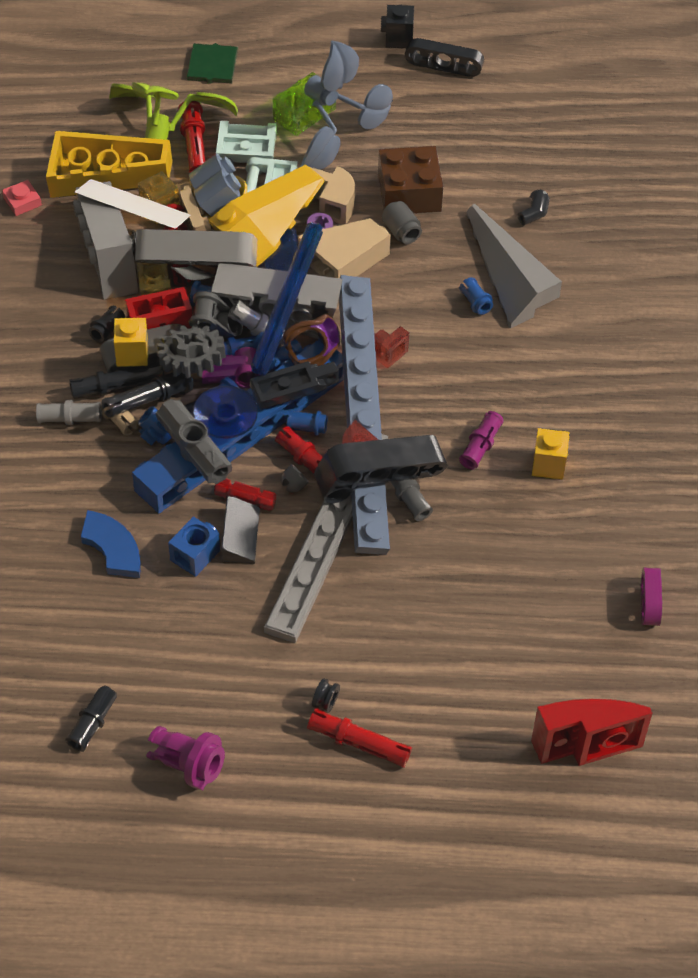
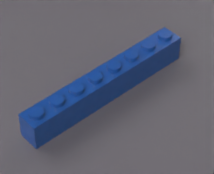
(171, 477)

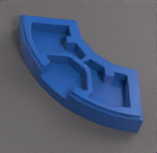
(113, 542)

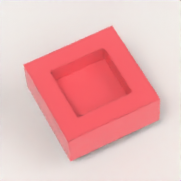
(21, 197)

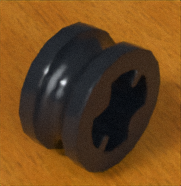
(325, 695)

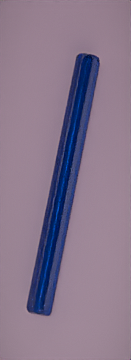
(286, 299)

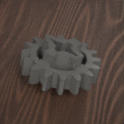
(191, 350)

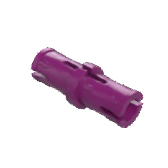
(481, 440)

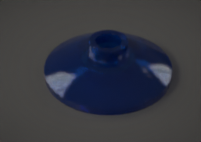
(226, 402)

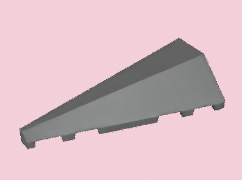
(517, 275)

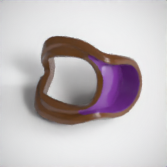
(327, 332)

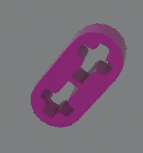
(651, 596)

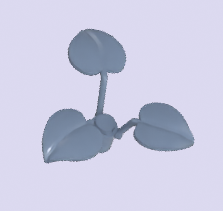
(340, 69)

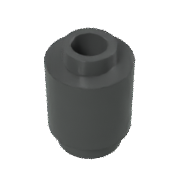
(402, 222)

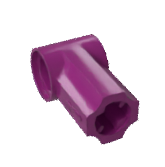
(234, 367)

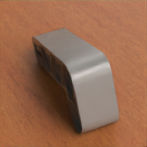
(195, 247)

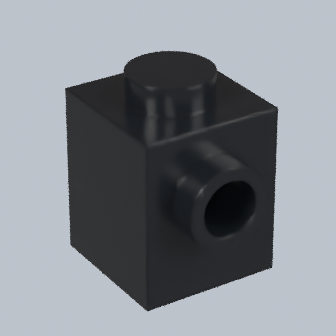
(398, 25)

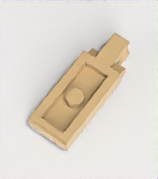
(192, 207)

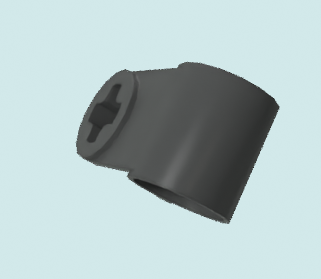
(214, 313)

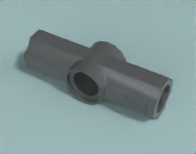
(194, 441)

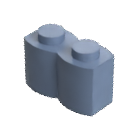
(215, 183)

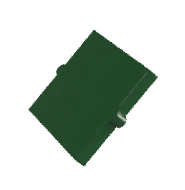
(212, 63)

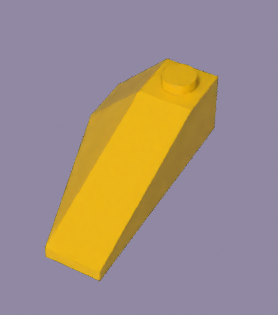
(269, 209)

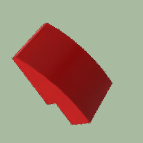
(589, 729)

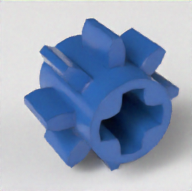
(152, 428)

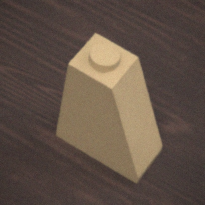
(350, 248)

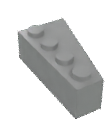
(107, 246)
(261, 287)

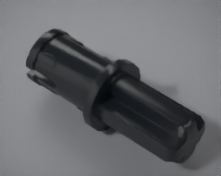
(91, 718)

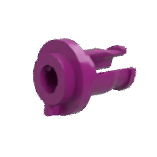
(198, 758)

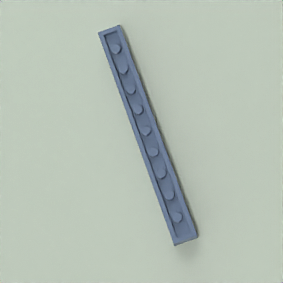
(362, 405)

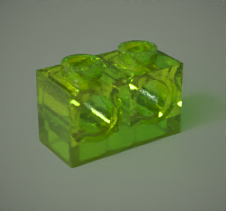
(295, 109)

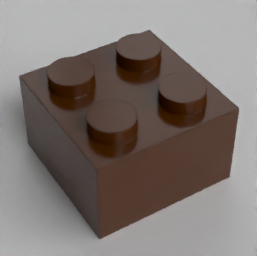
(411, 177)

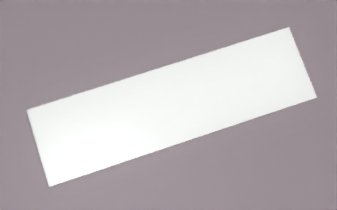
(133, 203)

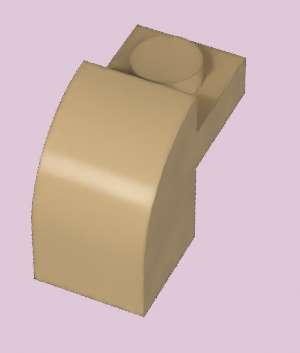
(336, 195)

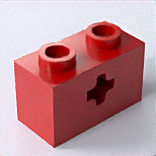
(161, 308)

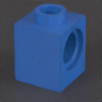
(194, 557)

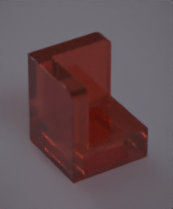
(391, 346)

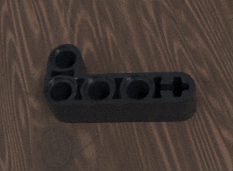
(377, 462)

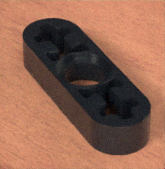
(464, 54)

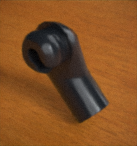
(538, 208)

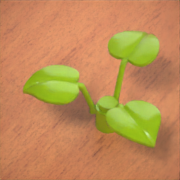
(158, 124)

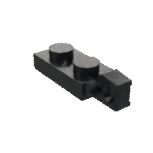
(292, 383)

